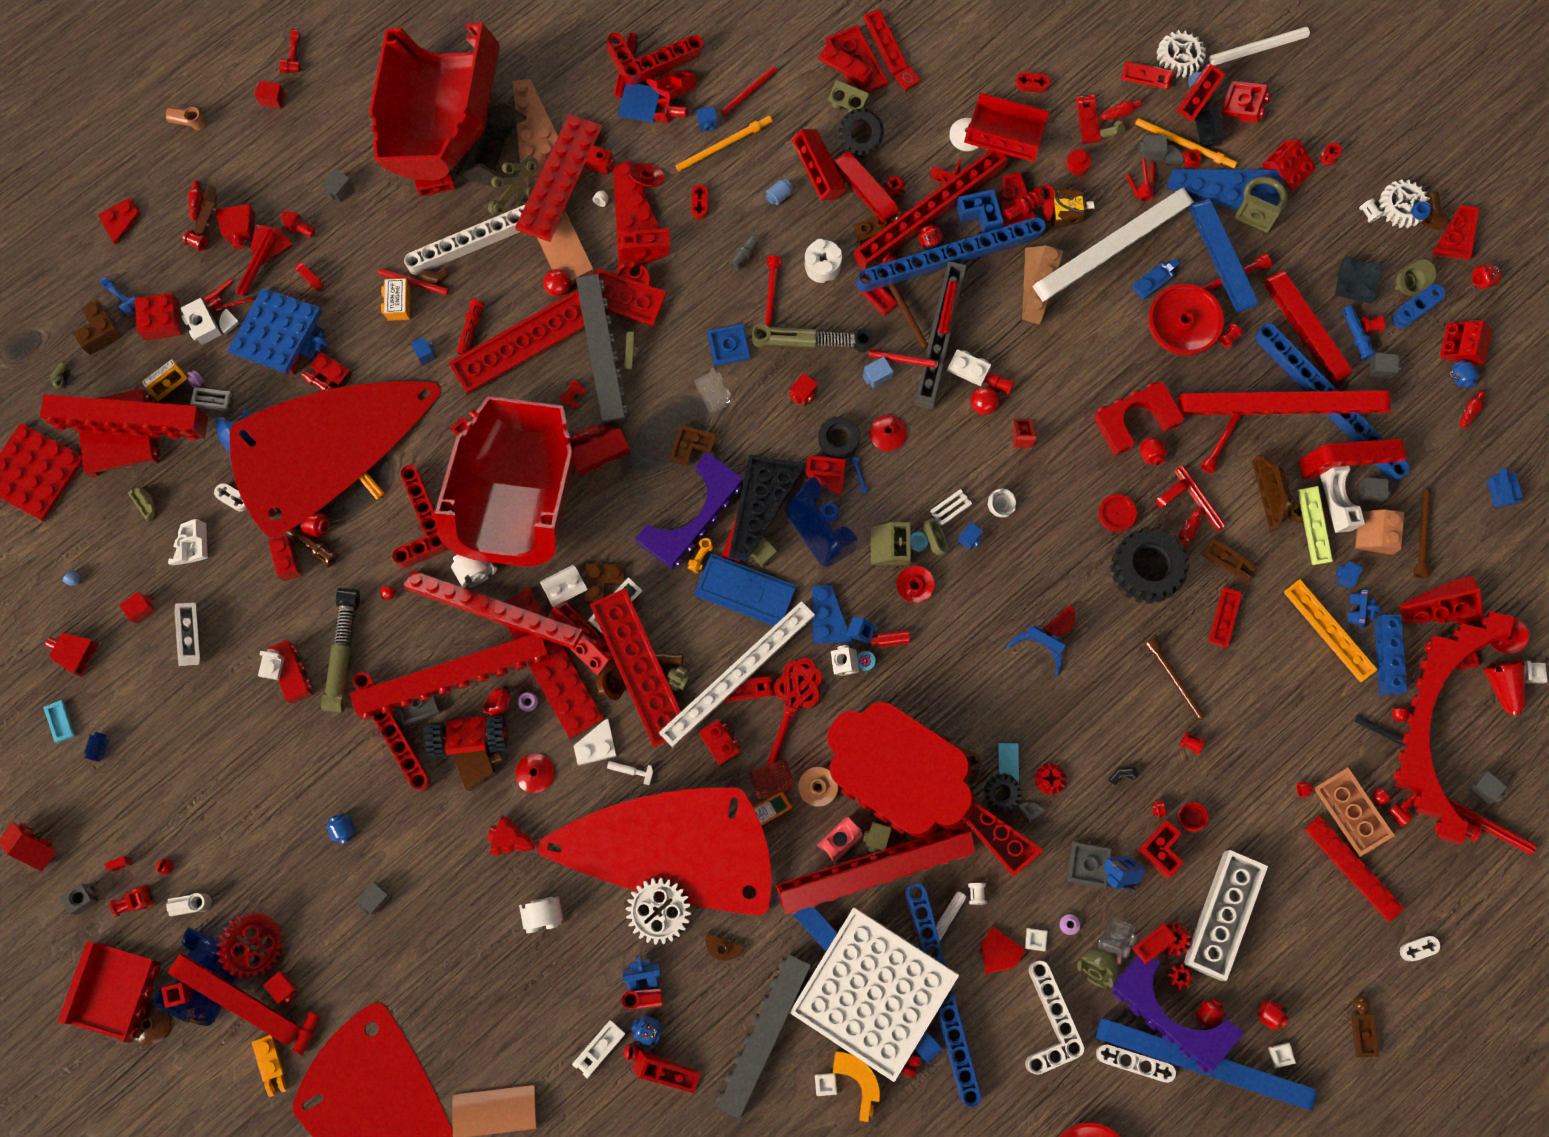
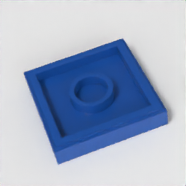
(639, 103)
(728, 345)

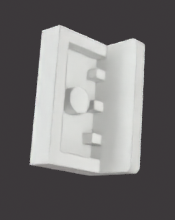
(969, 367)

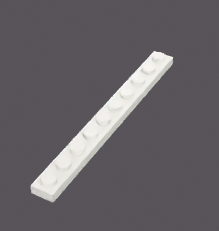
(736, 674)

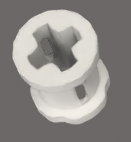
(1371, 210)
(977, 893)

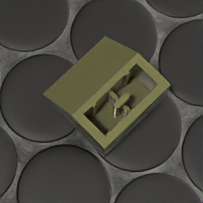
(890, 544)

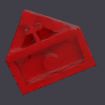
(279, 244)
(999, 952)

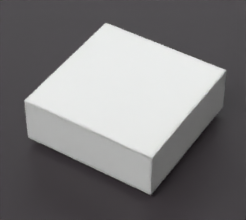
(1036, 939)
(1282, 1055)
(825, 1084)

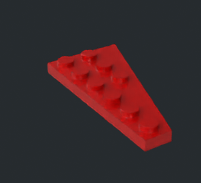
(633, 214)

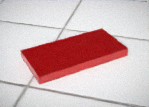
(855, 44)

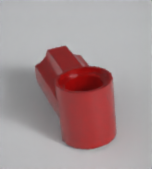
(645, 999)

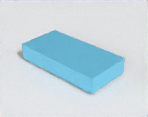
(59, 721)
(1008, 759)

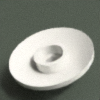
(958, 134)

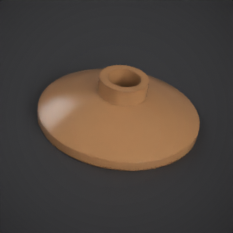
(815, 776)

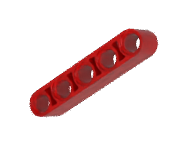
(865, 186)

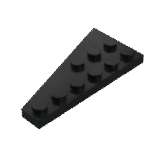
(763, 493)

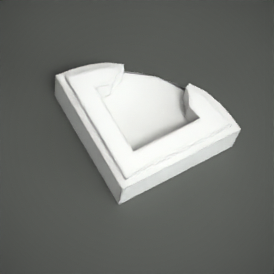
(227, 322)

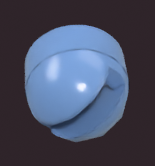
(71, 578)

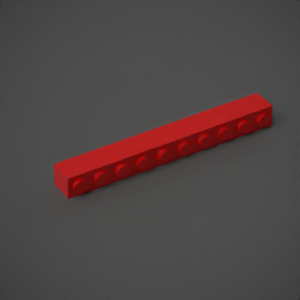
(929, 209)
(448, 676)
(874, 869)

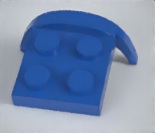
(1037, 634)

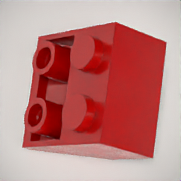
(1466, 342)

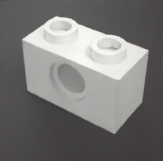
(207, 329)

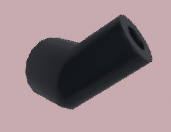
(1123, 771)

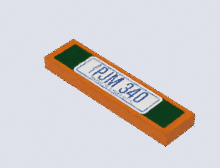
(772, 808)

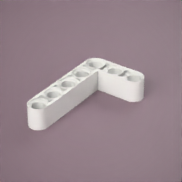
(1056, 1021)

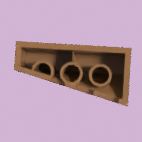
(1038, 264)

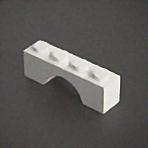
(1344, 514)

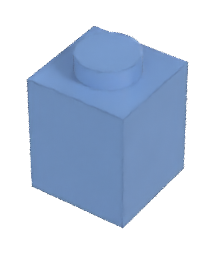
(877, 372)

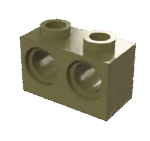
(851, 94)

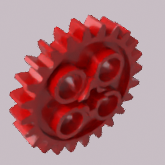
(238, 962)

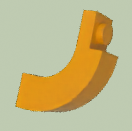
(851, 1065)

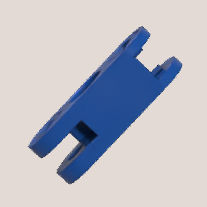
(1426, 300)

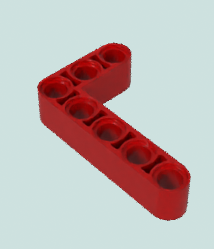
(652, 59)
(1351, 454)
(424, 518)

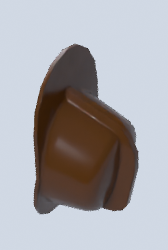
(610, 682)

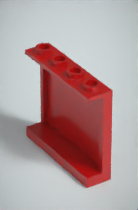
(1006, 127)
(113, 451)
(109, 991)

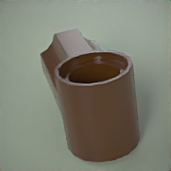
(1436, 218)

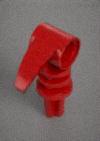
(1032, 200)

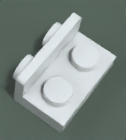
(563, 585)

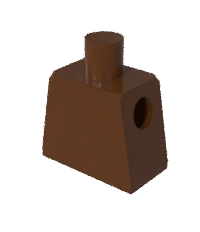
(476, 767)

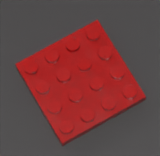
(35, 471)

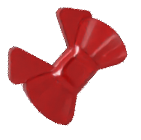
(567, 398)

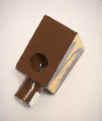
(1069, 207)

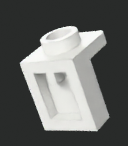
(271, 664)
(1535, 672)

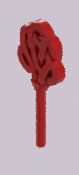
(789, 711)

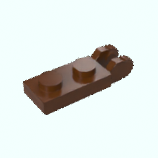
(1228, 560)

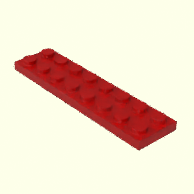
(558, 178)
(519, 343)
(636, 663)
(559, 677)

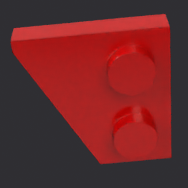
(119, 218)
(827, 471)

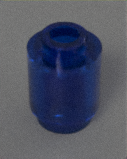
(96, 746)

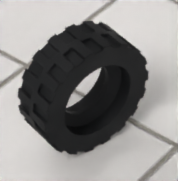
(839, 451)

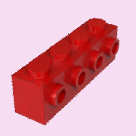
(819, 164)
(592, 647)

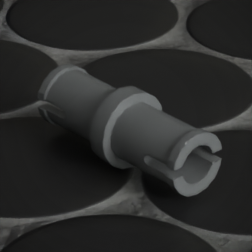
(743, 252)

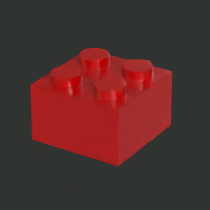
(158, 316)

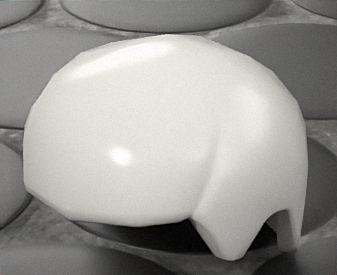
(1002, 503)

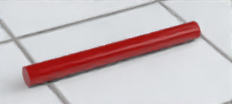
(751, 88)
(413, 281)
(903, 358)

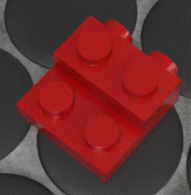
(1246, 101)

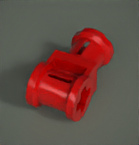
(133, 901)

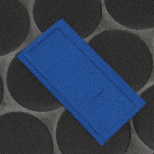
(745, 590)

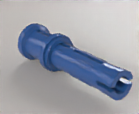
(1362, 340)

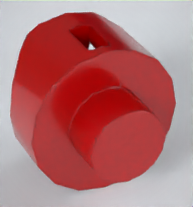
(1078, 162)

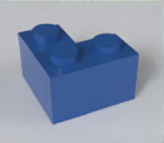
(981, 207)

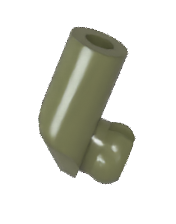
(1118, 128)
(57, 376)

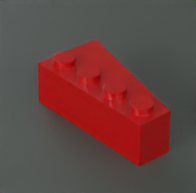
(1003, 841)

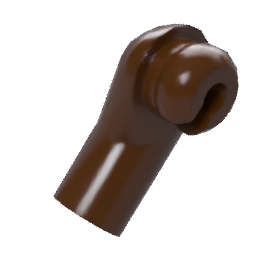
(432, 277)

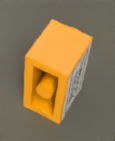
(396, 299)
(164, 380)

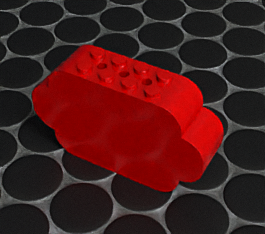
(900, 770)

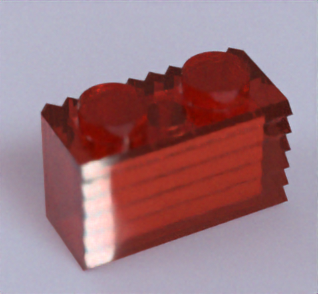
(771, 779)

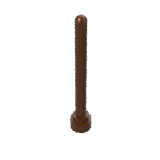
(908, 315)
(1422, 569)
(1153, 647)

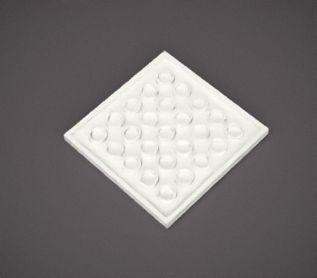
(874, 994)

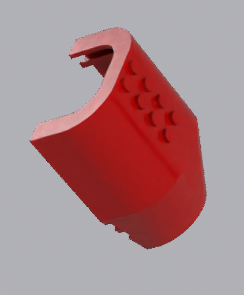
(430, 103)
(507, 484)

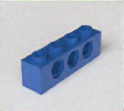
(1390, 655)

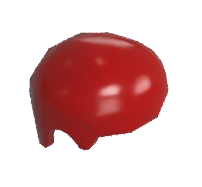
(556, 282)
(984, 400)
(497, 702)
(1193, 817)

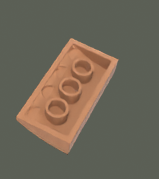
(566, 251)
(1353, 811)
(494, 1111)

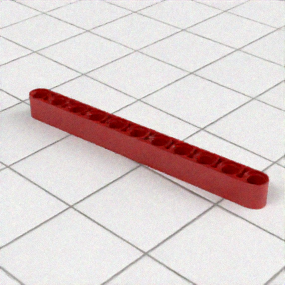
(1285, 403)

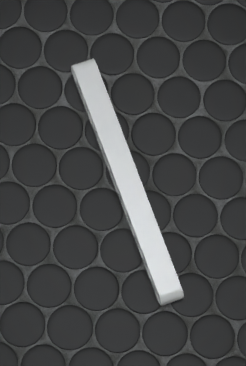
(1112, 244)

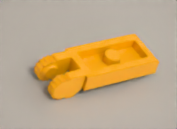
(269, 1064)

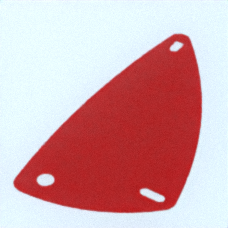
(319, 446)
(677, 839)
(369, 1085)

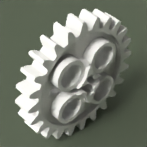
(670, 924)

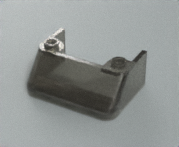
(481, 160)

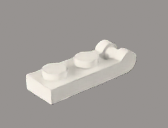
(599, 1048)

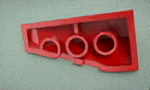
(1452, 602)

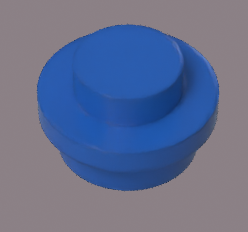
(1420, 210)
(830, 511)

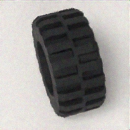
(1164, 546)

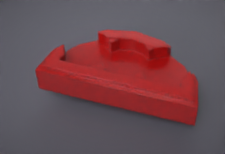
(1062, 623)

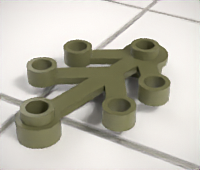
(515, 183)

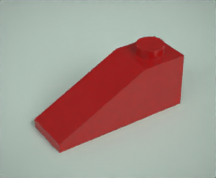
(665, 1072)

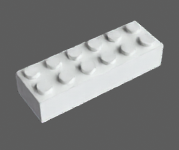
(1225, 915)

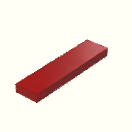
(885, 42)

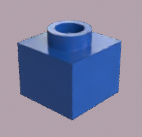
(707, 119)
(424, 350)
(970, 536)
(1348, 574)
(861, 630)

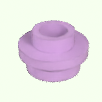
(194, 379)
(523, 697)
(1063, 924)

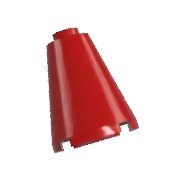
(1508, 684)

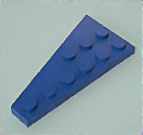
(1224, 186)

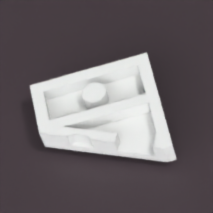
(596, 745)

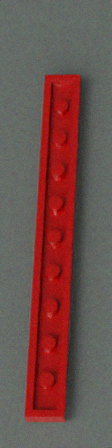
(493, 609)

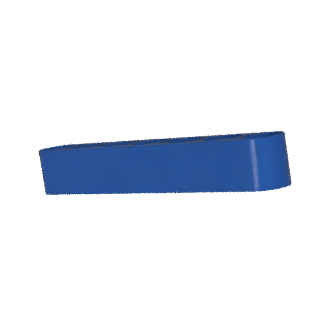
(1223, 255)

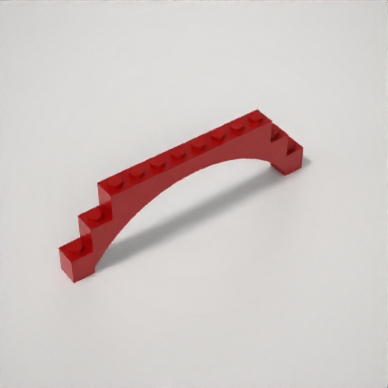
(1416, 765)

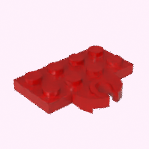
(632, 295)

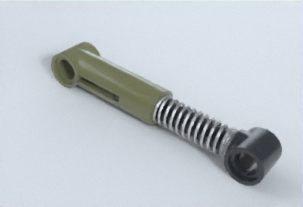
(809, 338)
(334, 696)

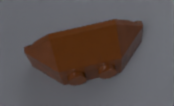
(1273, 490)

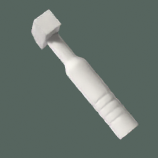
(632, 771)

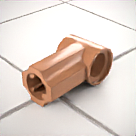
(188, 117)

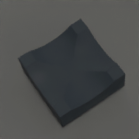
(1358, 280)

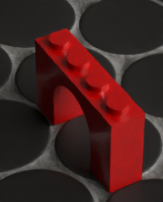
(1154, 399)

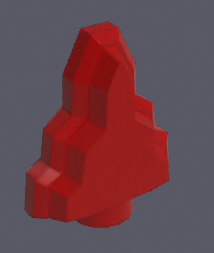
(508, 838)

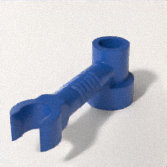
(128, 304)

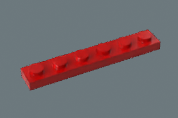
(1354, 869)

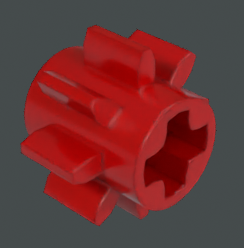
(894, 182)
(1186, 976)

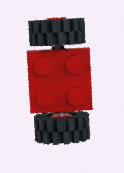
(466, 736)

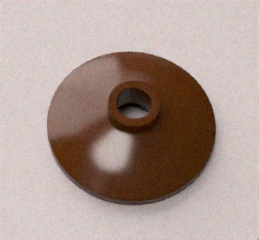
(159, 1027)

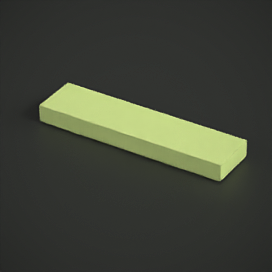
(1315, 525)

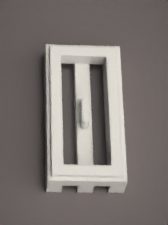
(226, 401)
(963, 498)

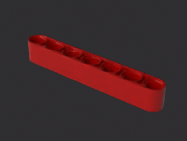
(1308, 327)
(397, 739)
(234, 999)

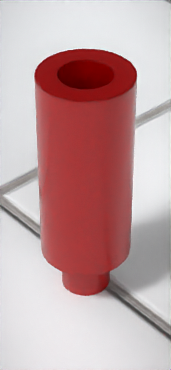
(891, 639)

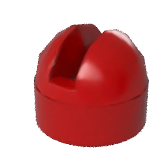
(387, 593)
(1399, 714)
(1304, 789)
(1380, 797)
(167, 868)
(627, 1050)

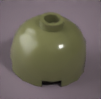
(1099, 967)

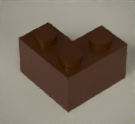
(100, 330)

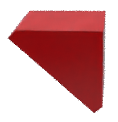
(1023, 433)

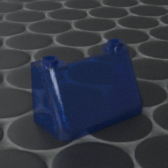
(823, 542)
(202, 1009)

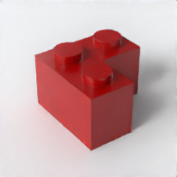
(22, 845)
(1157, 852)

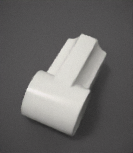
(188, 904)

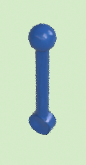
(855, 460)

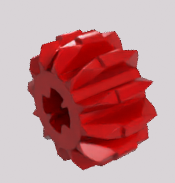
(1182, 937)

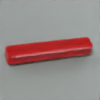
(948, 307)

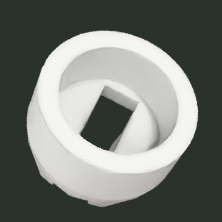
(600, 198)

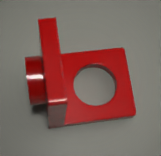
(944, 176)

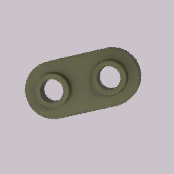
(935, 536)

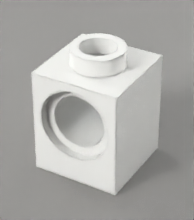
(851, 665)

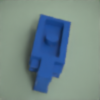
(1155, 279)

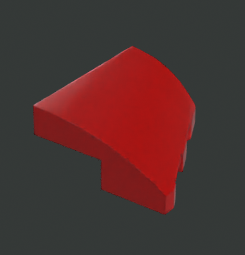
(673, 83)

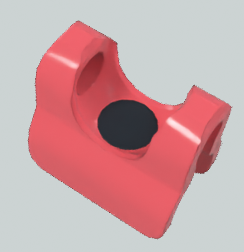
(841, 839)

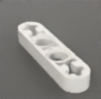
(1136, 1060)

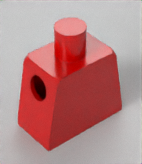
(236, 224)
(71, 652)

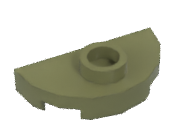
(631, 350)
(144, 502)

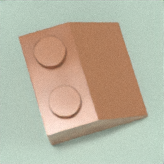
(1381, 531)

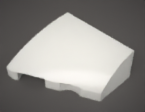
(190, 543)

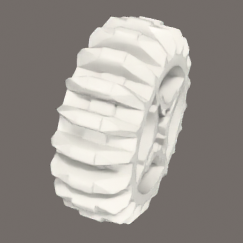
(1178, 45)
(1404, 197)

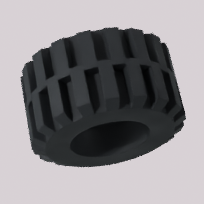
(861, 115)

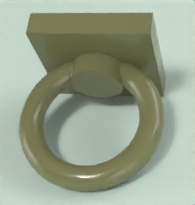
(1257, 211)

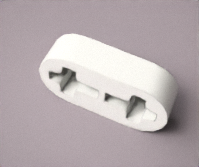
(229, 500)
(1421, 953)

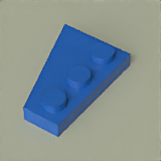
(828, 620)

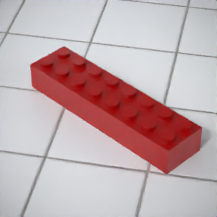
(124, 416)

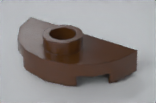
(722, 949)

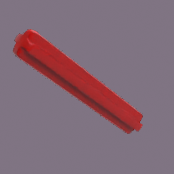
(620, 84)
(256, 262)
(1200, 498)

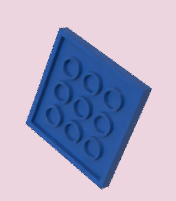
(275, 331)

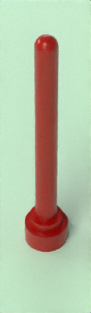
(1263, 262)
(773, 264)
(1210, 463)

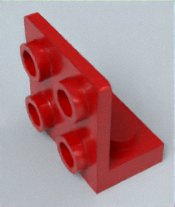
(1291, 163)

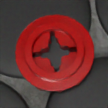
(1044, 785)

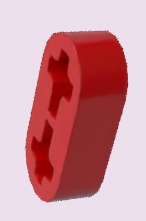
(1032, 82)
(703, 202)
(308, 276)
(1171, 494)

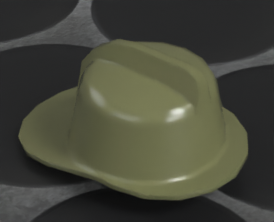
(1416, 277)

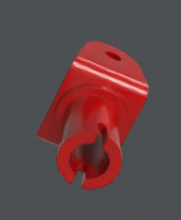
(670, 111)
(294, 223)

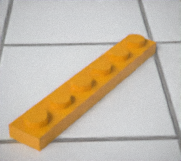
(1330, 630)

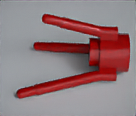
(1146, 190)
(214, 300)

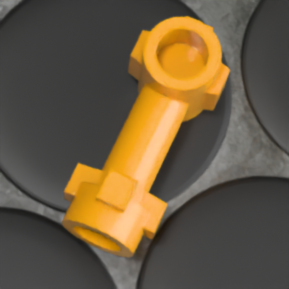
(706, 546)

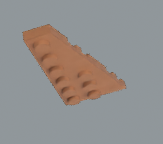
(536, 133)

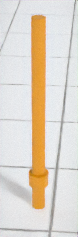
(753, 128)
(1217, 157)

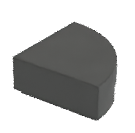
(1173, 156)
(1031, 810)

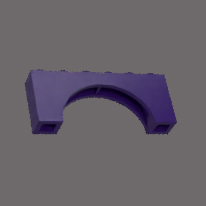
(672, 545)
(1203, 1046)

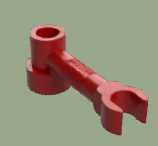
(290, 64)
(1400, 812)

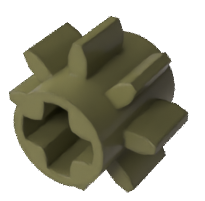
(678, 678)

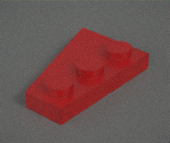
(1013, 188)
(1459, 235)

